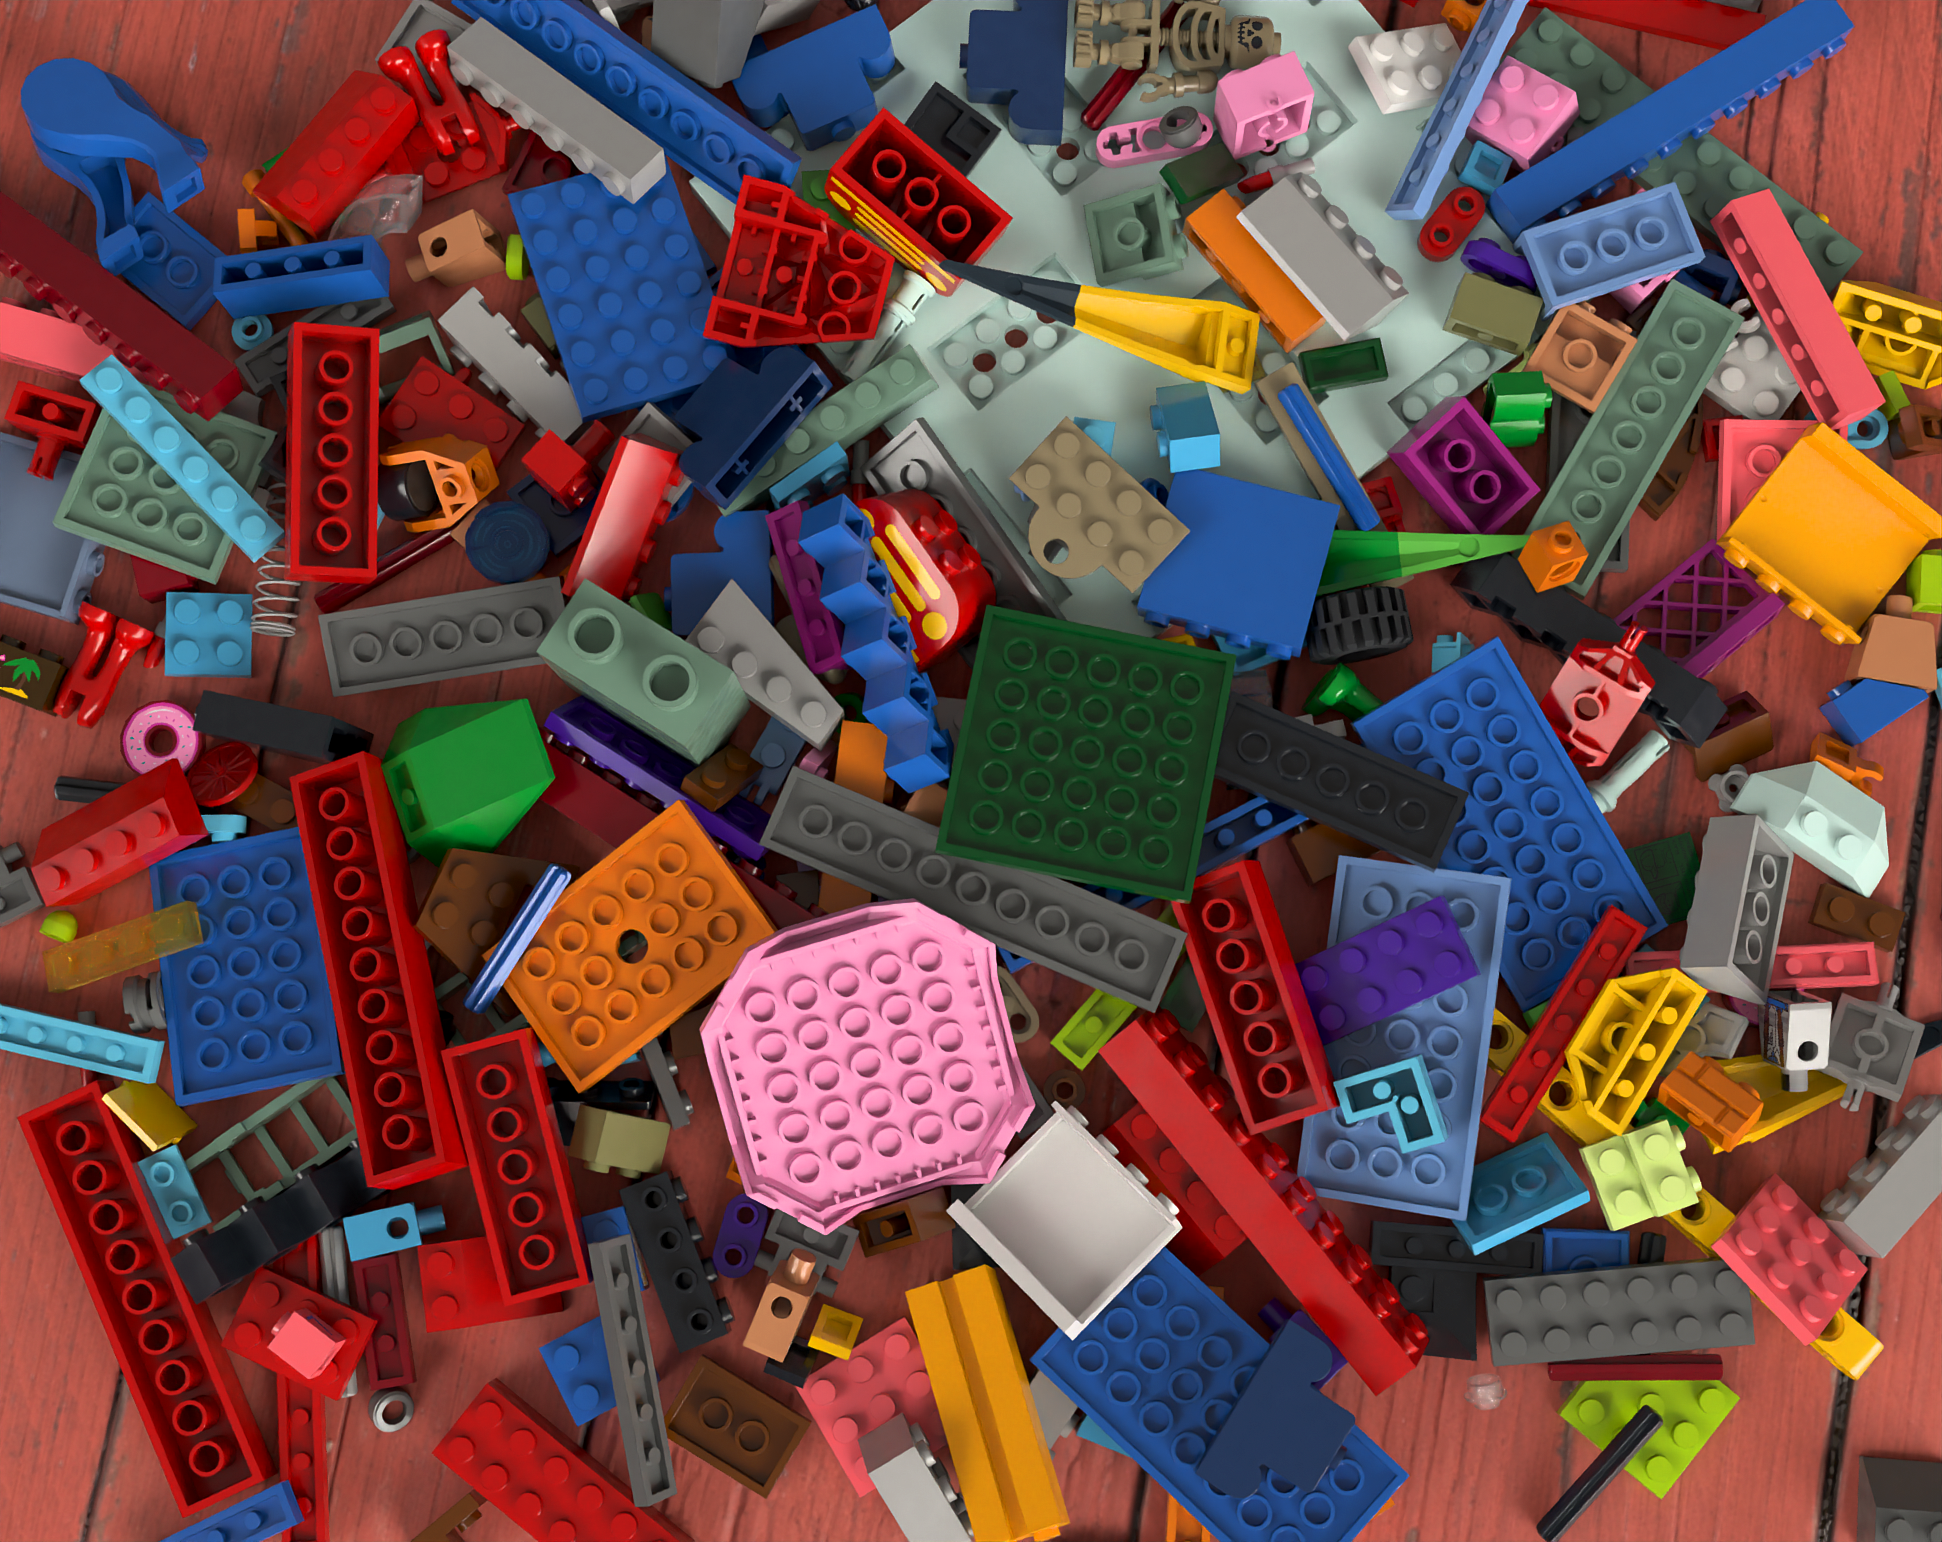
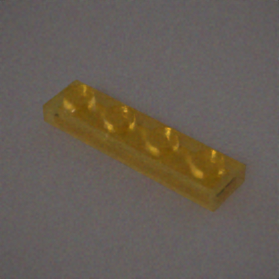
(122, 947)

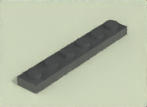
(632, 1370)

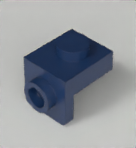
(1718, 275)

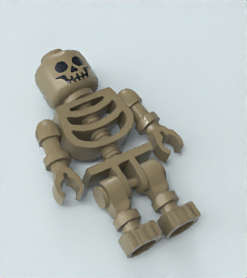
(1241, 42)

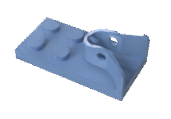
(1610, 247)

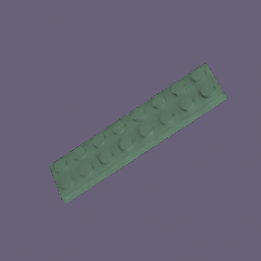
(1636, 424)

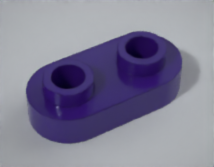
(1488, 258)
(740, 1235)

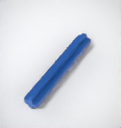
(1328, 457)
(516, 938)

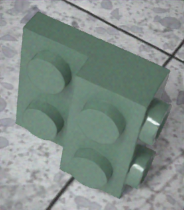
(1135, 235)

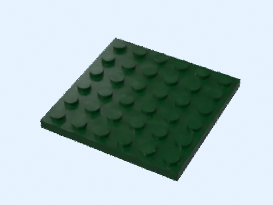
(1086, 754)

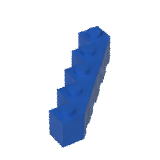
(877, 643)

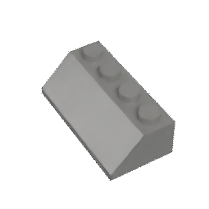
(1323, 255)
(1737, 908)

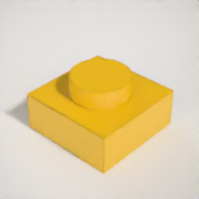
(835, 1332)

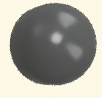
(1185, 134)
(381, 1399)

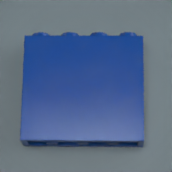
(1244, 566)

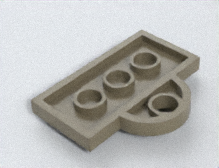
(1093, 510)

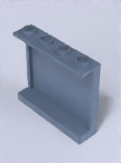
(41, 564)

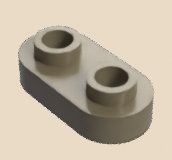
(1017, 1003)

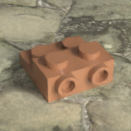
(1581, 354)

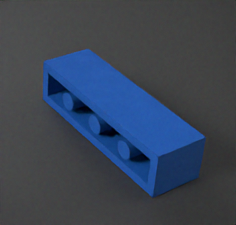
(301, 276)

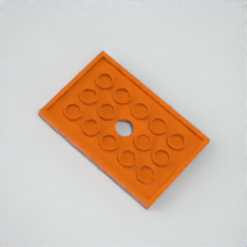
(696, 922)

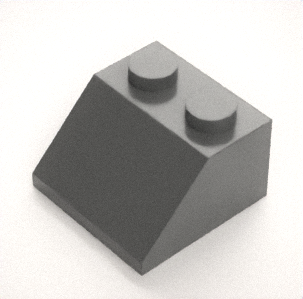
(1899, 1500)

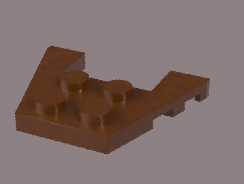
(472, 906)

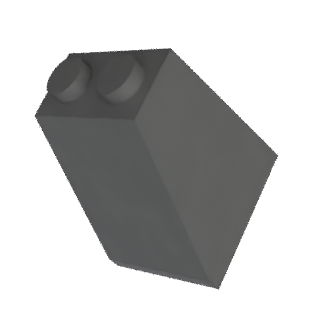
(705, 37)

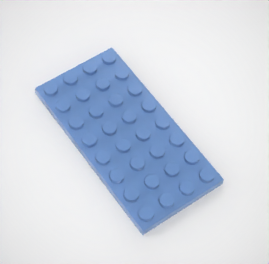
(1450, 1030)

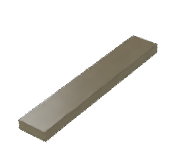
(1269, 389)

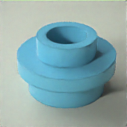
(264, 331)

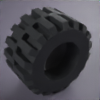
(1358, 625)

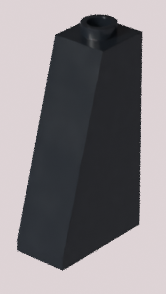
(278, 728)

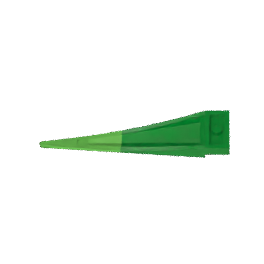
(1377, 556)

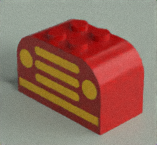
(913, 202)
(933, 571)

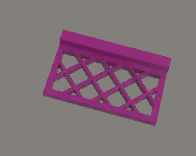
(817, 626)
(1731, 634)

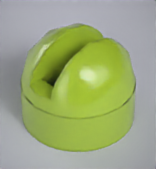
(60, 926)

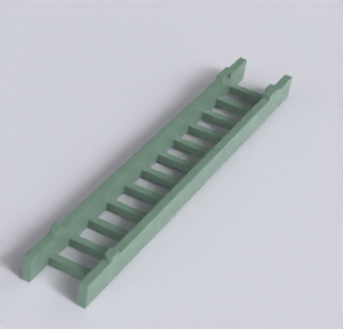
(292, 1099)

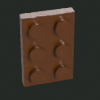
(734, 1426)

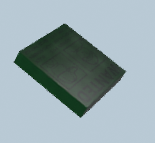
(1668, 874)

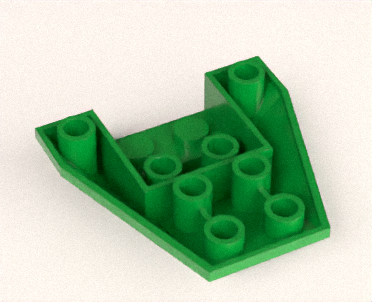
(465, 775)

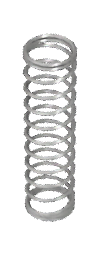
(271, 627)

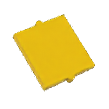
(149, 1113)

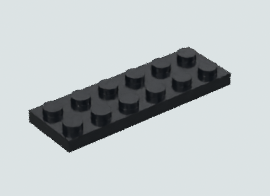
(1337, 782)

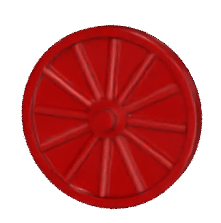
(222, 774)

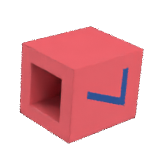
(305, 1342)

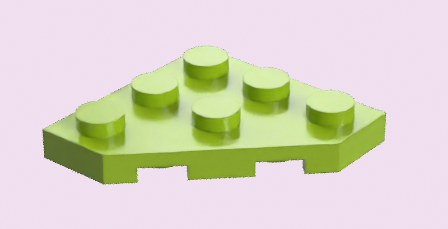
(1689, 1415)

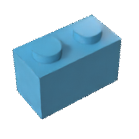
(1186, 427)

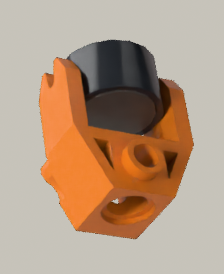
(420, 475)

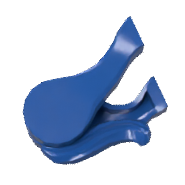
(86, 129)

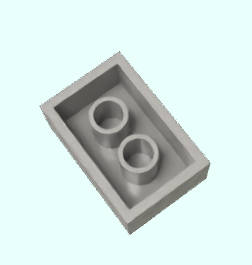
(914, 1483)

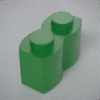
(1517, 407)

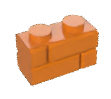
(1711, 1100)

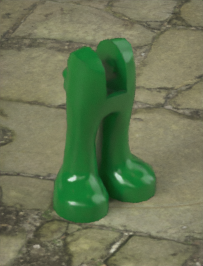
(1342, 692)

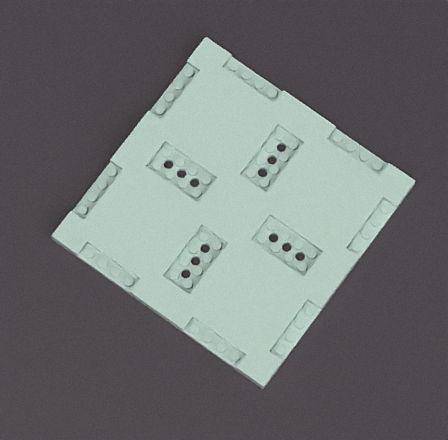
(1004, 414)

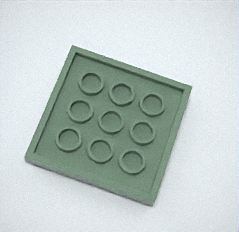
(137, 508)

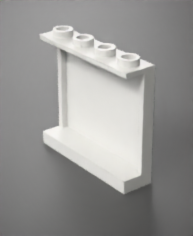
(1068, 1220)

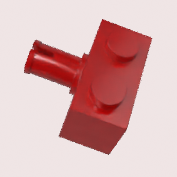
(55, 420)
(565, 468)

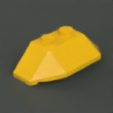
(1893, 330)
(1628, 1041)

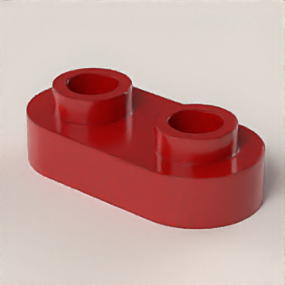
(1452, 222)

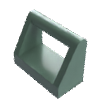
(405, 332)

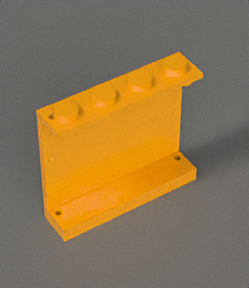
(1830, 533)

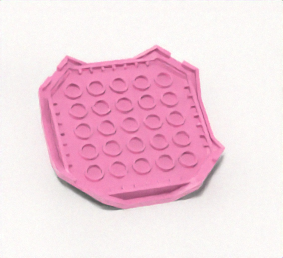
(865, 1061)

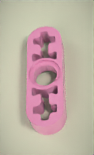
(1122, 135)

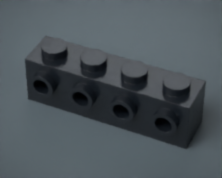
(676, 1261)

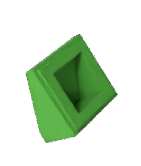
(653, 608)

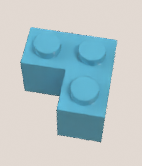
(1401, 1090)

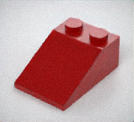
(464, 1290)

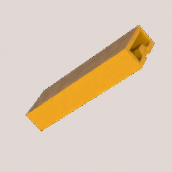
(987, 1408)

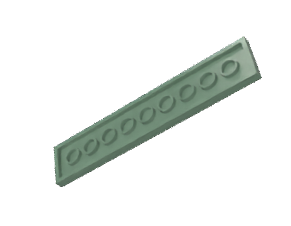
(1702, 168)

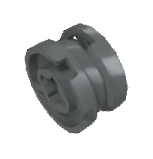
(144, 1002)

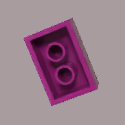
(1463, 469)

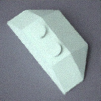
(1821, 821)

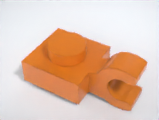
(1844, 762)

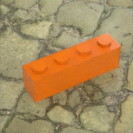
(1251, 271)

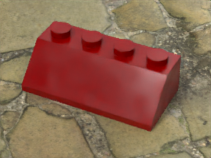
(339, 152)
(626, 517)
(117, 836)
(1207, 1228)

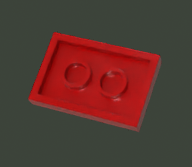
(439, 404)
(272, 1296)

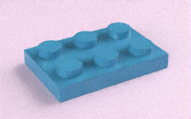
(1519, 1193)

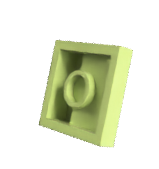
(1641, 1174)

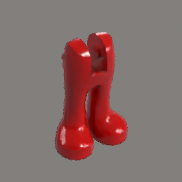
(400, 66)
(80, 679)

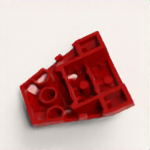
(795, 275)

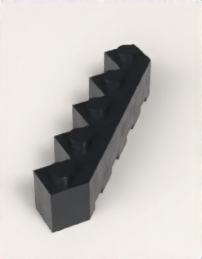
(1553, 619)
(274, 1226)

